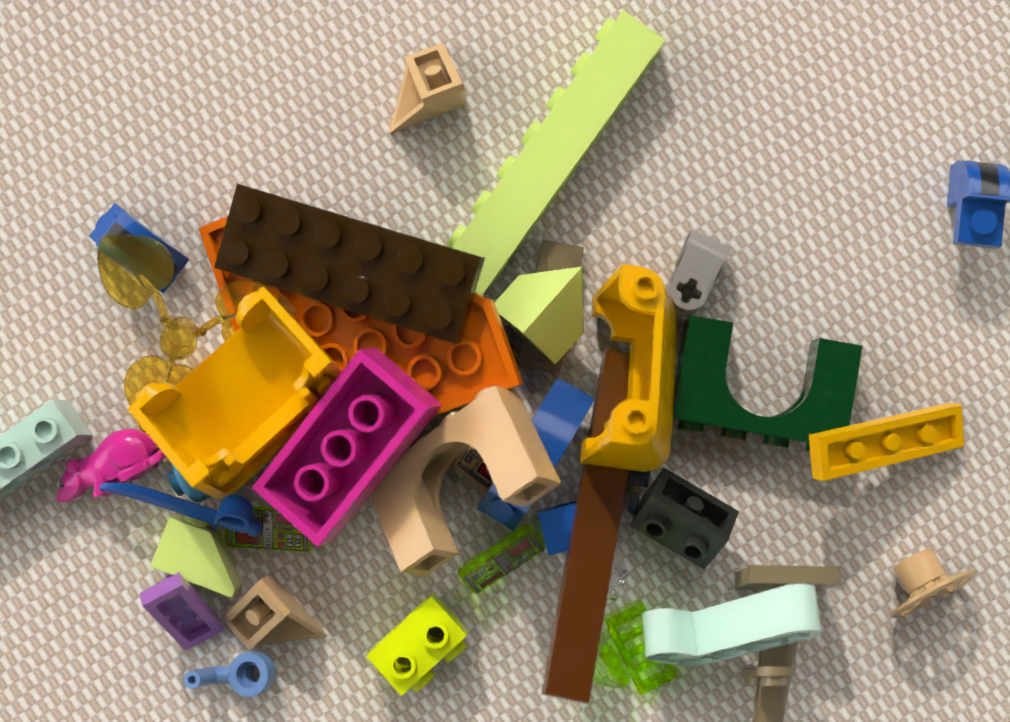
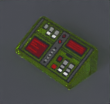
(275, 535)
(501, 558)

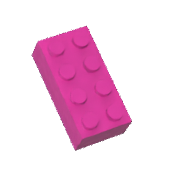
(346, 446)

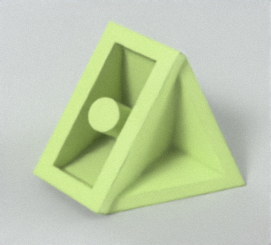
(546, 309)

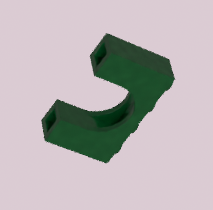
(705, 399)

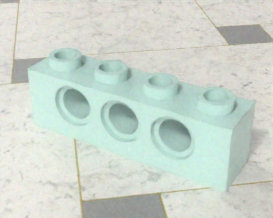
(38, 442)

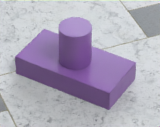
(181, 611)

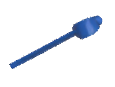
(233, 513)

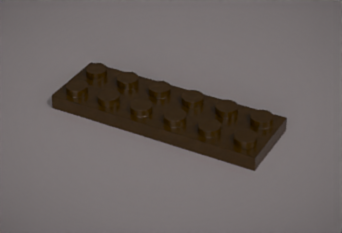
(349, 263)

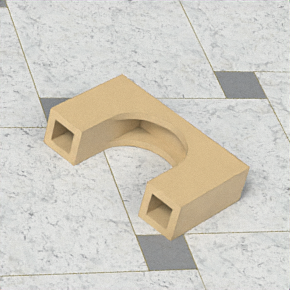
(410, 492)

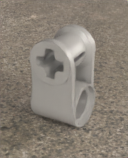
(697, 269)

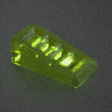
(620, 617)
(609, 668)

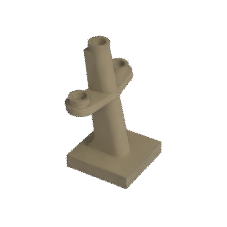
(776, 664)

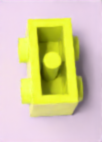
(418, 644)

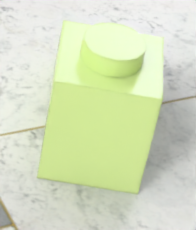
(197, 554)

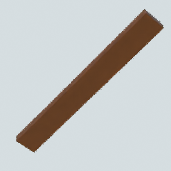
(589, 553)

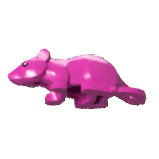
(120, 457)

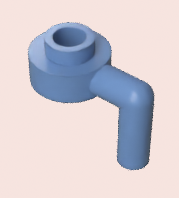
(237, 674)

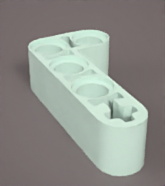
(731, 628)

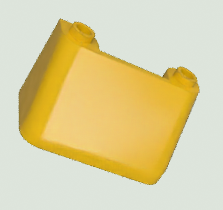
(240, 400)
(641, 426)

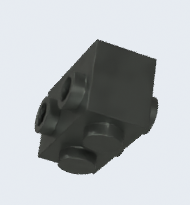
(686, 522)

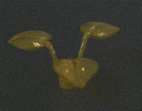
(133, 272)

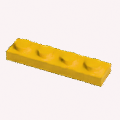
(886, 441)

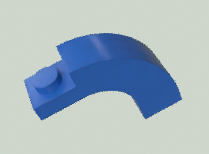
(556, 425)

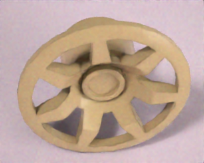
(924, 578)

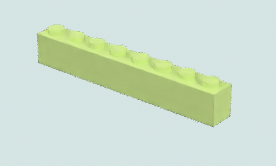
(557, 145)

